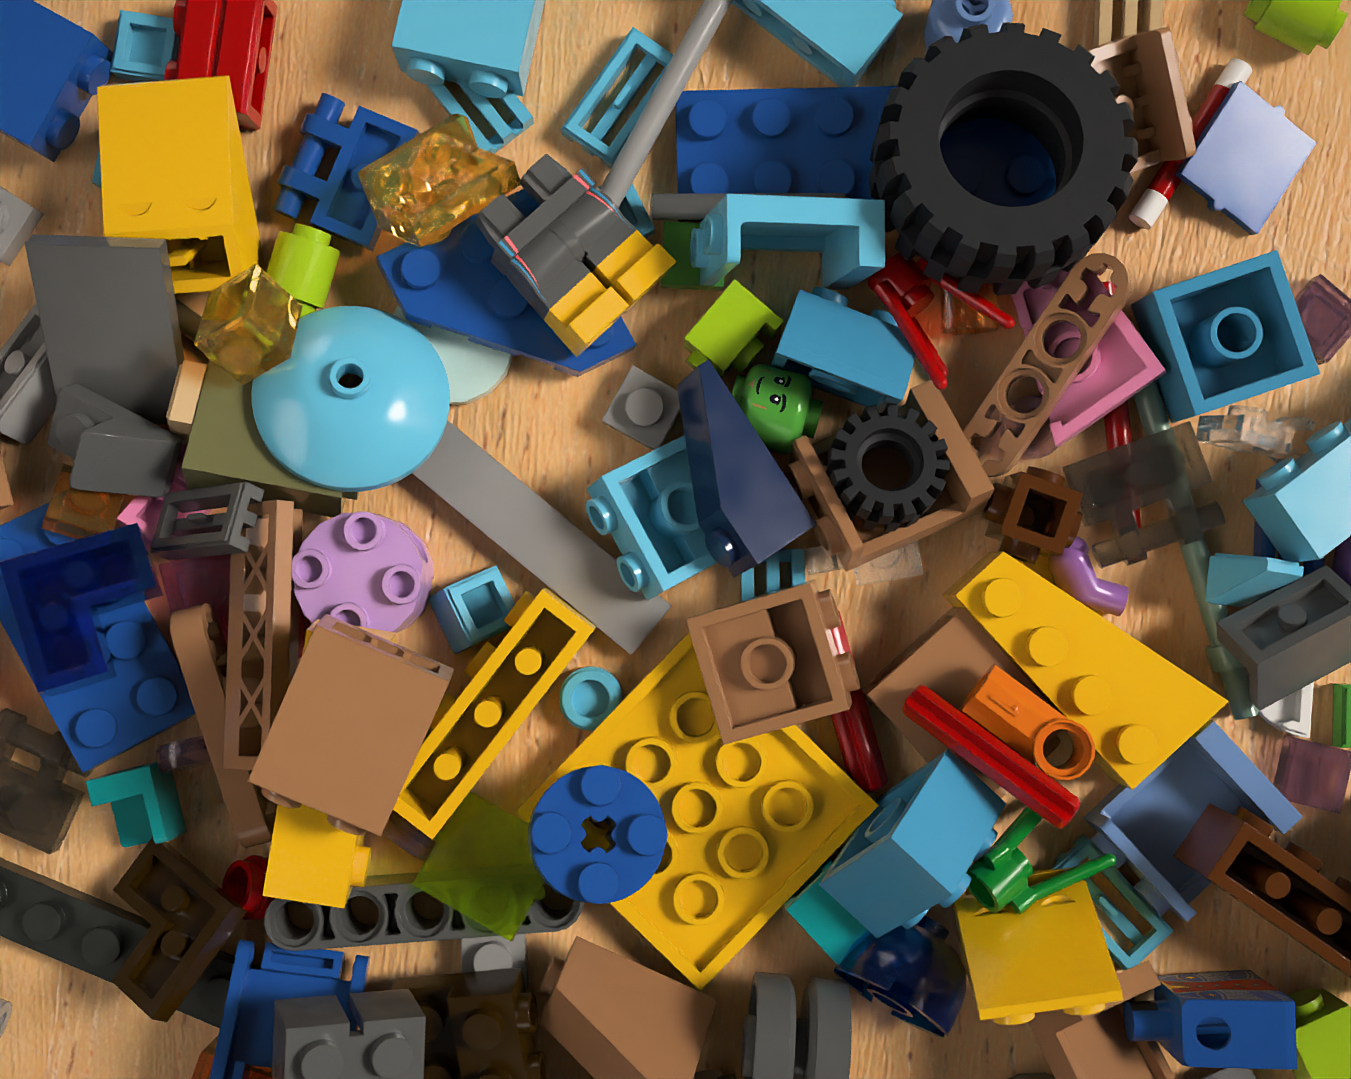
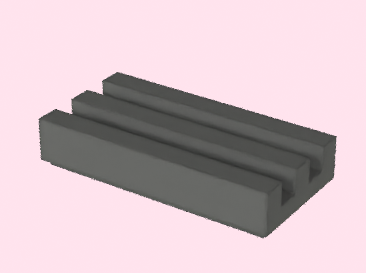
(201, 533)

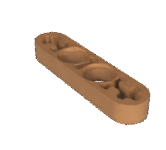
(1051, 372)
(203, 662)

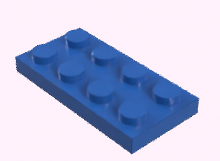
(119, 711)

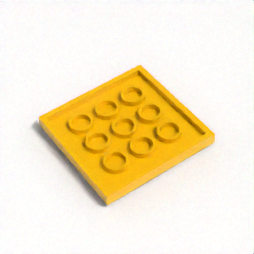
(738, 816)

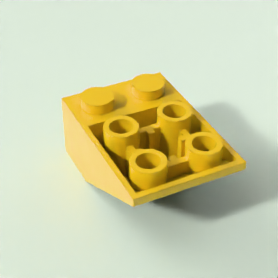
(179, 176)
(1036, 959)

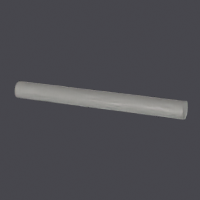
(664, 99)

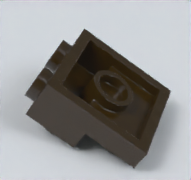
(478, 1025)

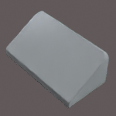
(25, 381)

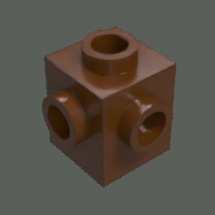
(1054, 514)

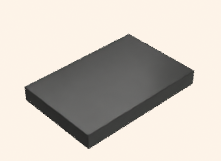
(109, 317)

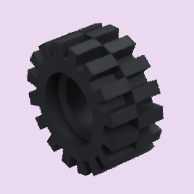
(908, 438)

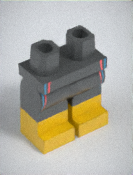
(572, 254)

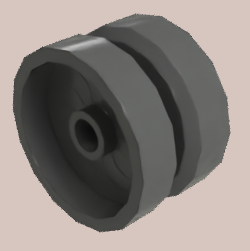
(792, 1047)

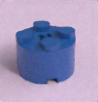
(635, 835)

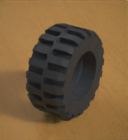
(1037, 88)

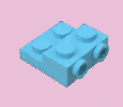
(651, 519)

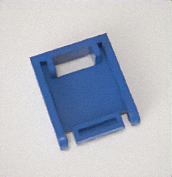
(249, 1008)

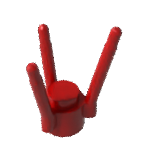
(907, 293)

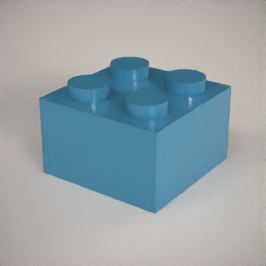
(1225, 336)
(915, 846)

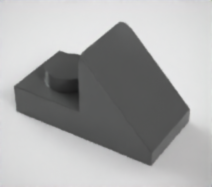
(112, 445)

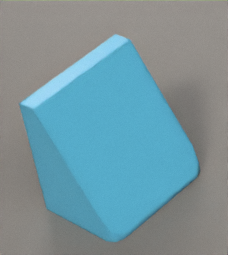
(1244, 578)
(473, 609)

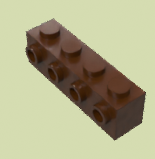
(1272, 881)

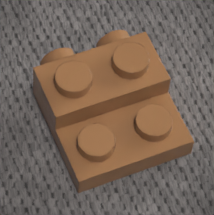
(773, 661)

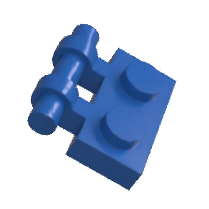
(341, 199)

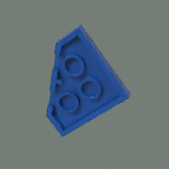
(466, 294)

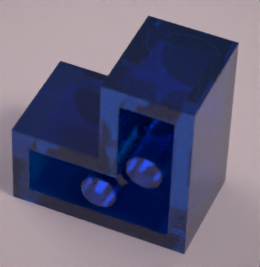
(60, 601)

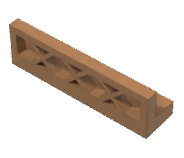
(261, 630)

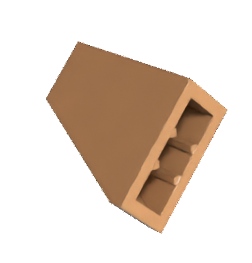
(623, 1015)

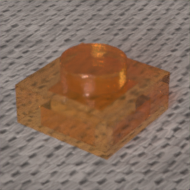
(80, 511)

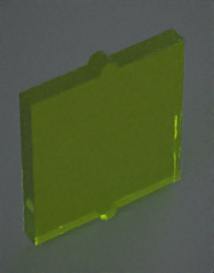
(483, 867)

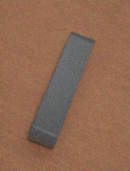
(397, 919)

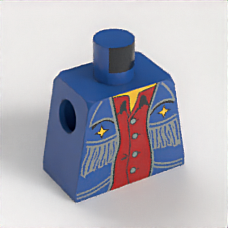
(1217, 1021)

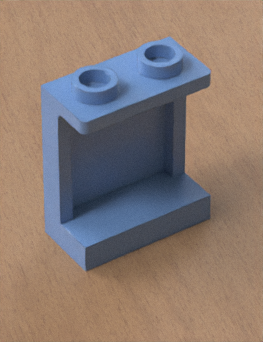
(1156, 816)

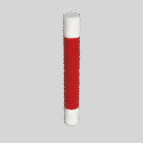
(1165, 180)

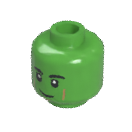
(778, 405)

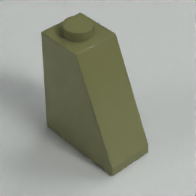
(229, 450)

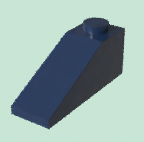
(736, 483)

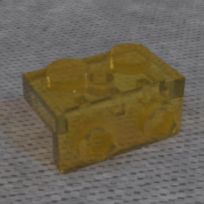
(435, 182)

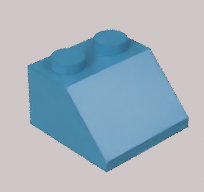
(845, 349)

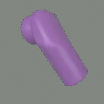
(1076, 577)

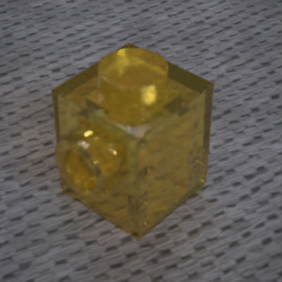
(248, 325)

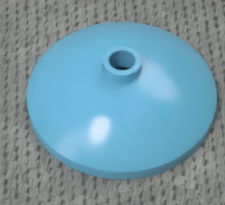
(362, 433)

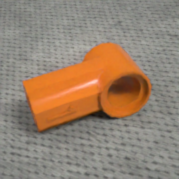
(1025, 721)

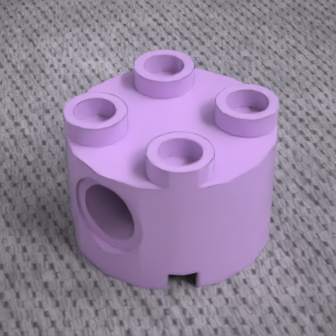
(363, 572)

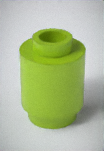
(1298, 22)
(304, 265)

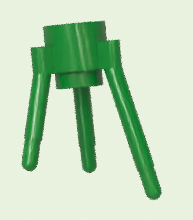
(1003, 870)

